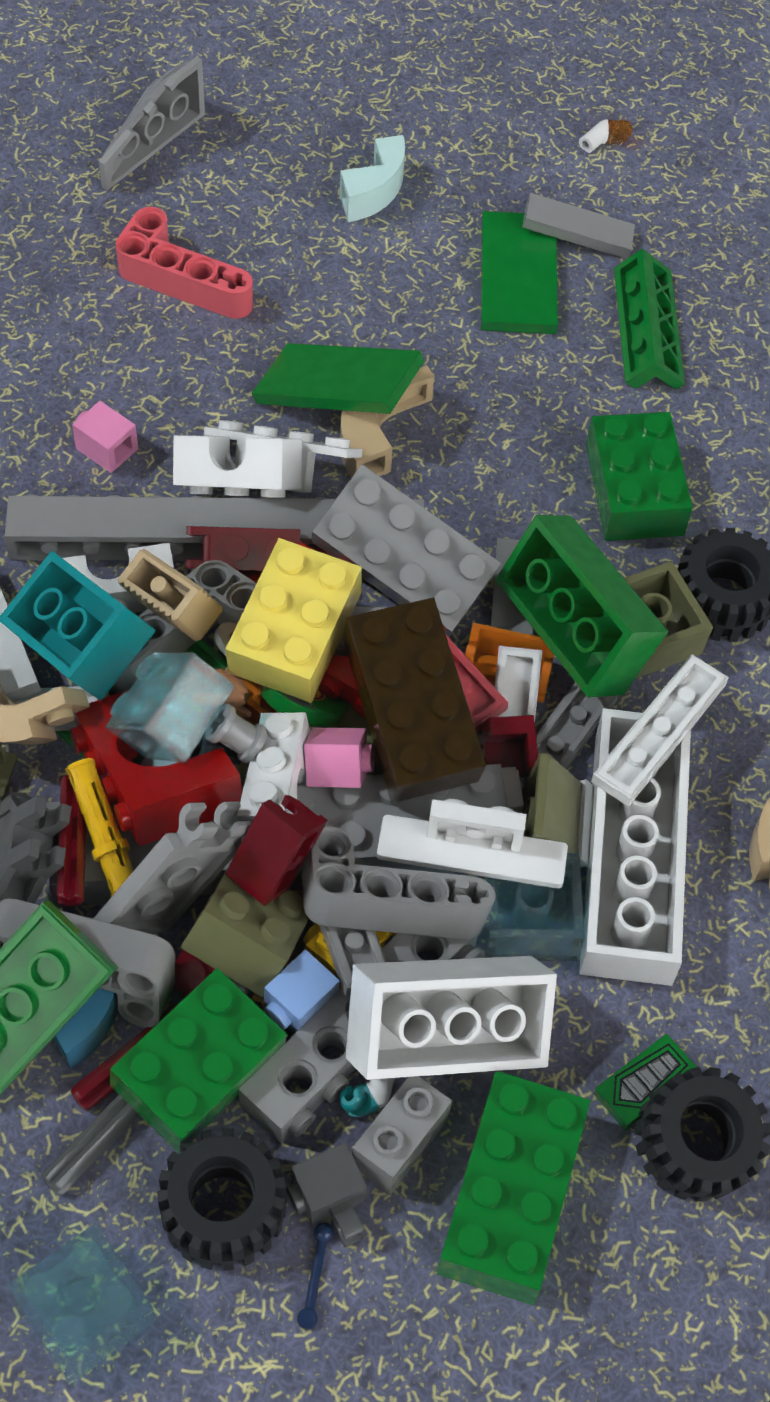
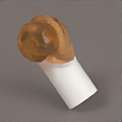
(606, 132)

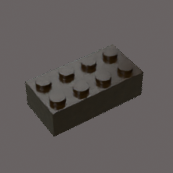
(413, 700)

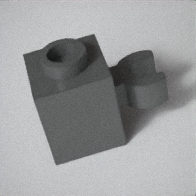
(330, 1188)

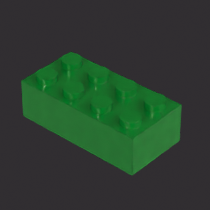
(580, 606)
(514, 1188)

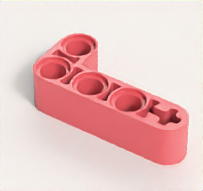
(153, 262)

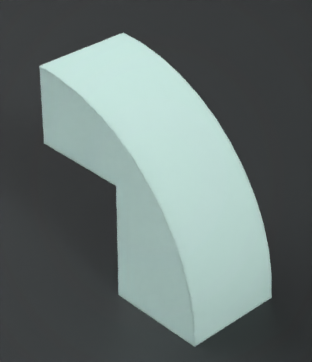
(374, 187)

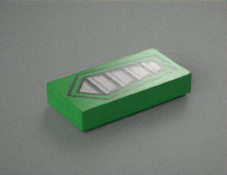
(634, 1083)

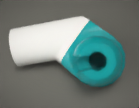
(366, 1097)

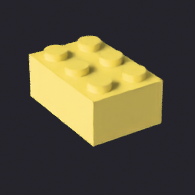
(294, 620)

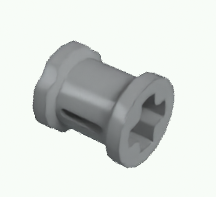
(236, 733)

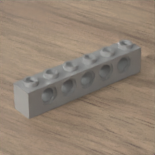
(299, 1058)

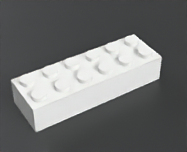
(636, 869)

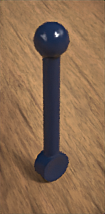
(307, 1317)

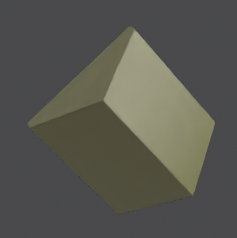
(552, 803)

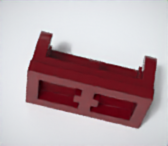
(275, 848)

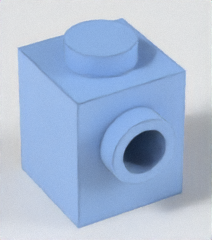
(299, 992)

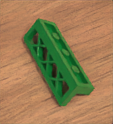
(648, 321)

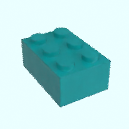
(76, 625)

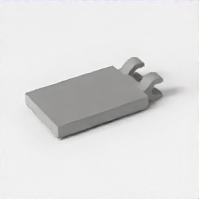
(176, 870)

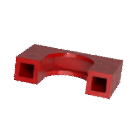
(151, 796)

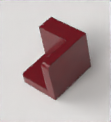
(511, 742)

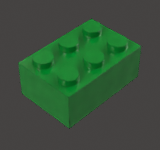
(638, 476)
(196, 1059)

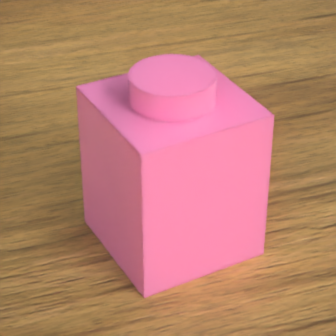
(105, 436)
(338, 757)

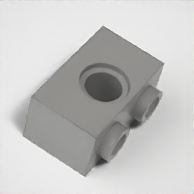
(401, 1133)

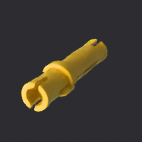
(100, 821)

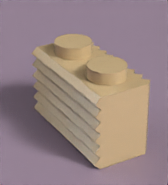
(170, 594)

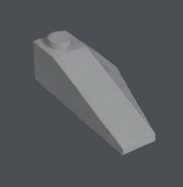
(158, 117)

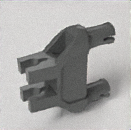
(27, 843)

